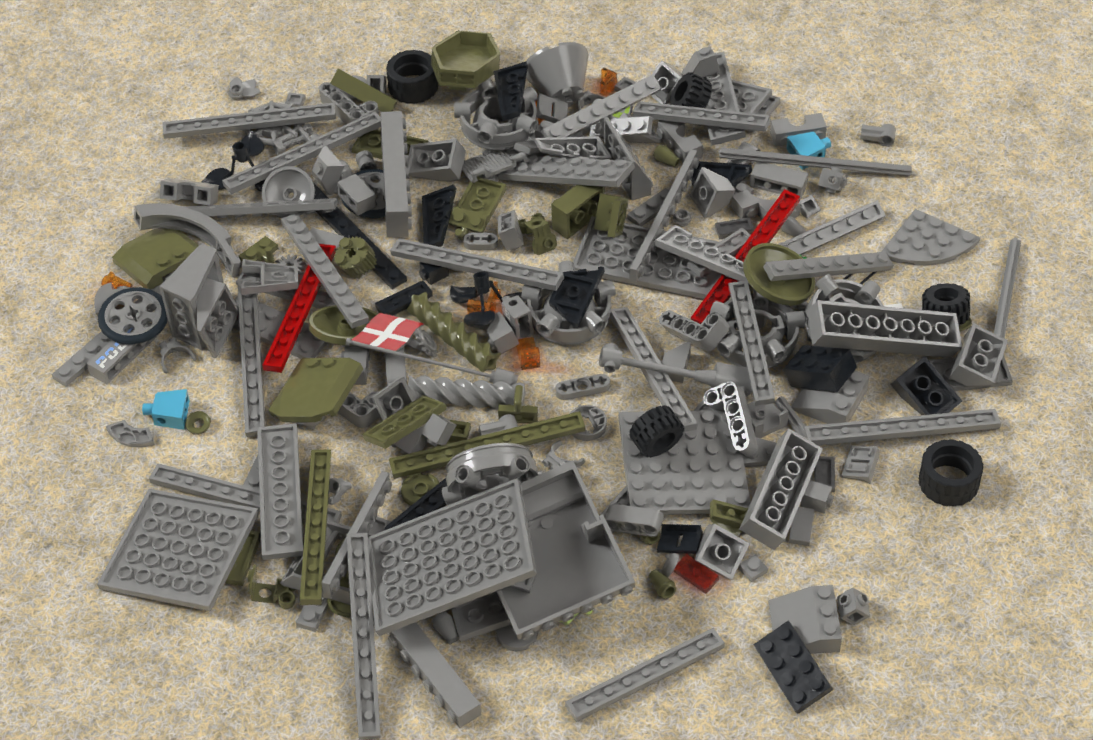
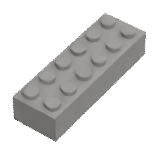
(781, 489)

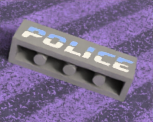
(115, 358)

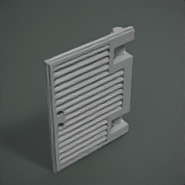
(492, 163)

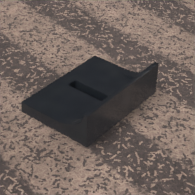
(671, 534)

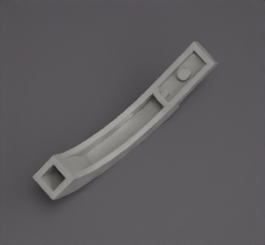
(190, 221)

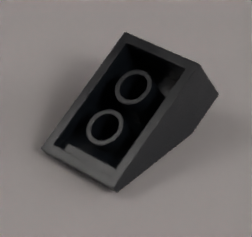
(926, 389)

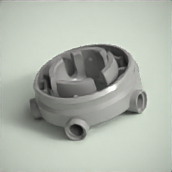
(488, 132)
(846, 292)
(783, 321)
(556, 328)
(487, 468)

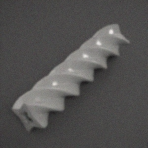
(463, 392)

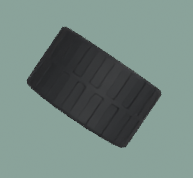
(411, 89)
(945, 490)

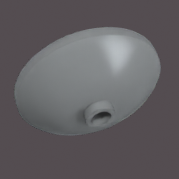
(286, 181)

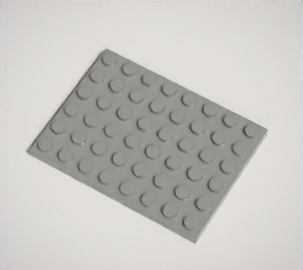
(450, 557)

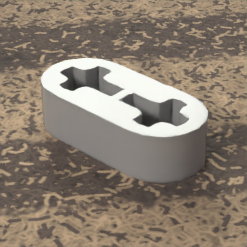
(480, 241)

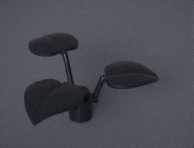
(243, 149)
(482, 286)

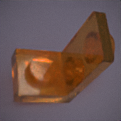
(490, 305)
(528, 353)

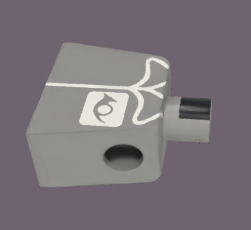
(516, 309)

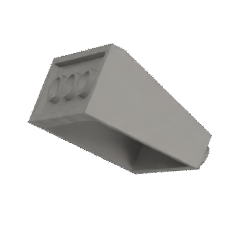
(182, 289)

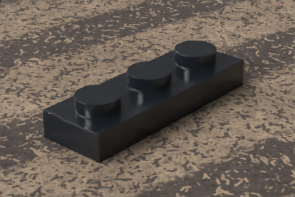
(401, 300)

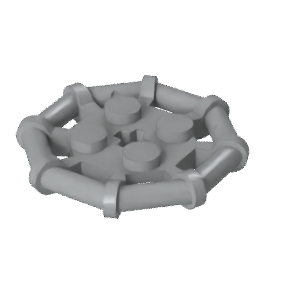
(275, 132)

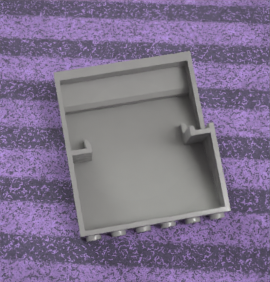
(573, 559)

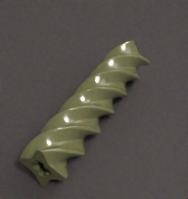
(453, 332)

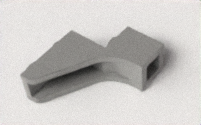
(748, 205)
(435, 432)

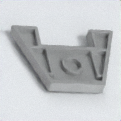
(273, 277)

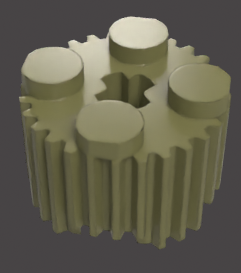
(355, 256)

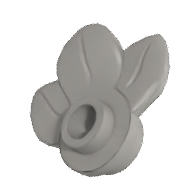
(242, 89)

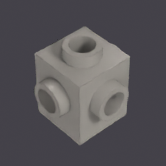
(827, 176)
(853, 606)

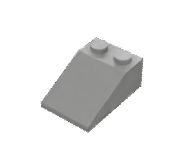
(436, 160)

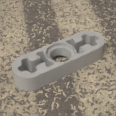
(570, 394)

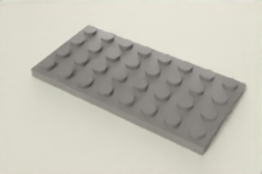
(664, 272)

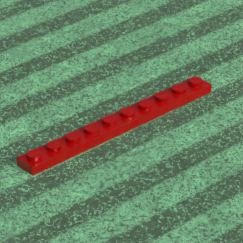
(762, 234)
(295, 317)

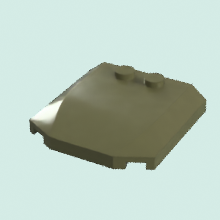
(154, 255)
(315, 389)

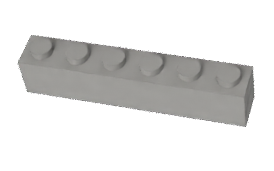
(436, 674)

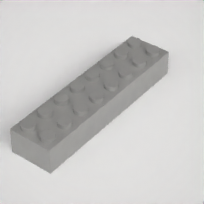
(395, 174)
(884, 329)

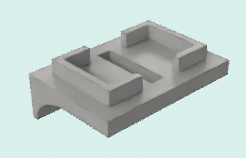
(544, 109)
(857, 470)

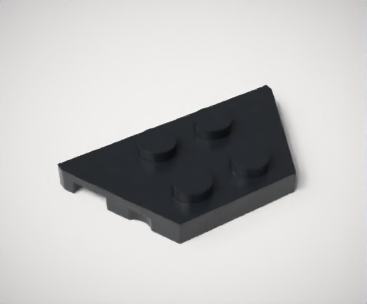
(733, 172)
(576, 294)

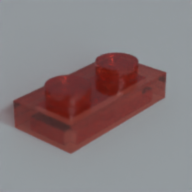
(696, 573)

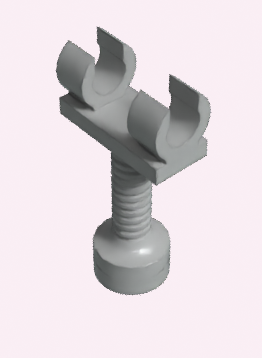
(304, 133)

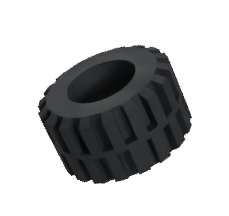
(691, 91)
(948, 298)
(656, 431)

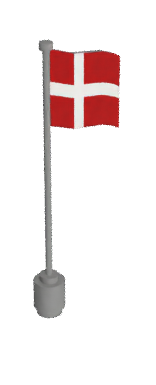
(391, 333)

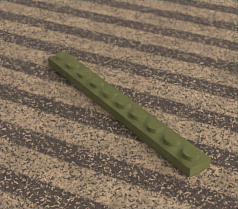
(522, 435)
(315, 528)

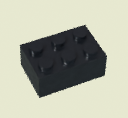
(820, 368)

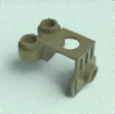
(543, 238)
(278, 592)

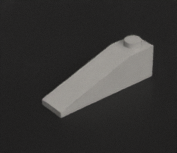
(574, 147)

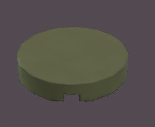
(417, 486)

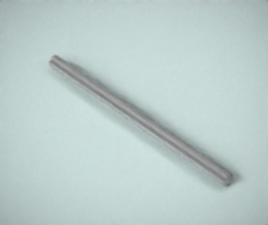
(812, 161)
(1007, 290)

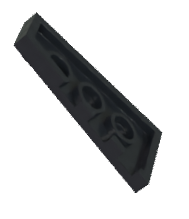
(510, 89)
(436, 214)

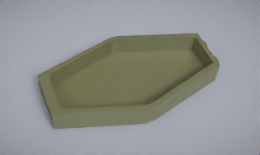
(465, 59)

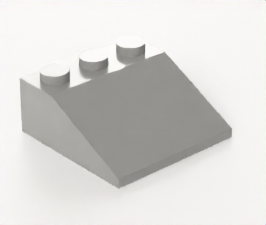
(215, 315)
(833, 406)
(812, 615)

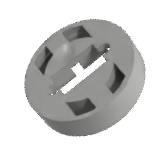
(596, 417)

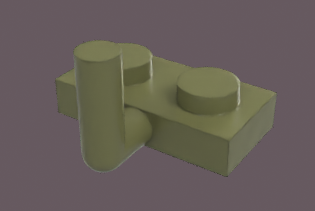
(467, 221)
(260, 251)
(523, 414)

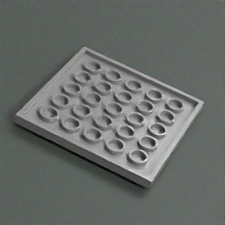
(690, 473)
(178, 549)

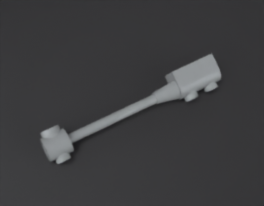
(612, 358)

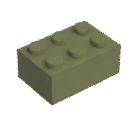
(575, 209)

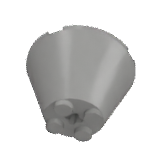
(559, 71)

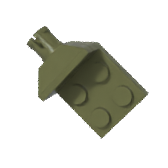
(611, 214)

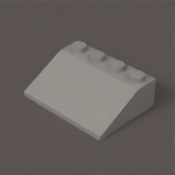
(637, 182)

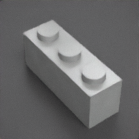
(777, 178)

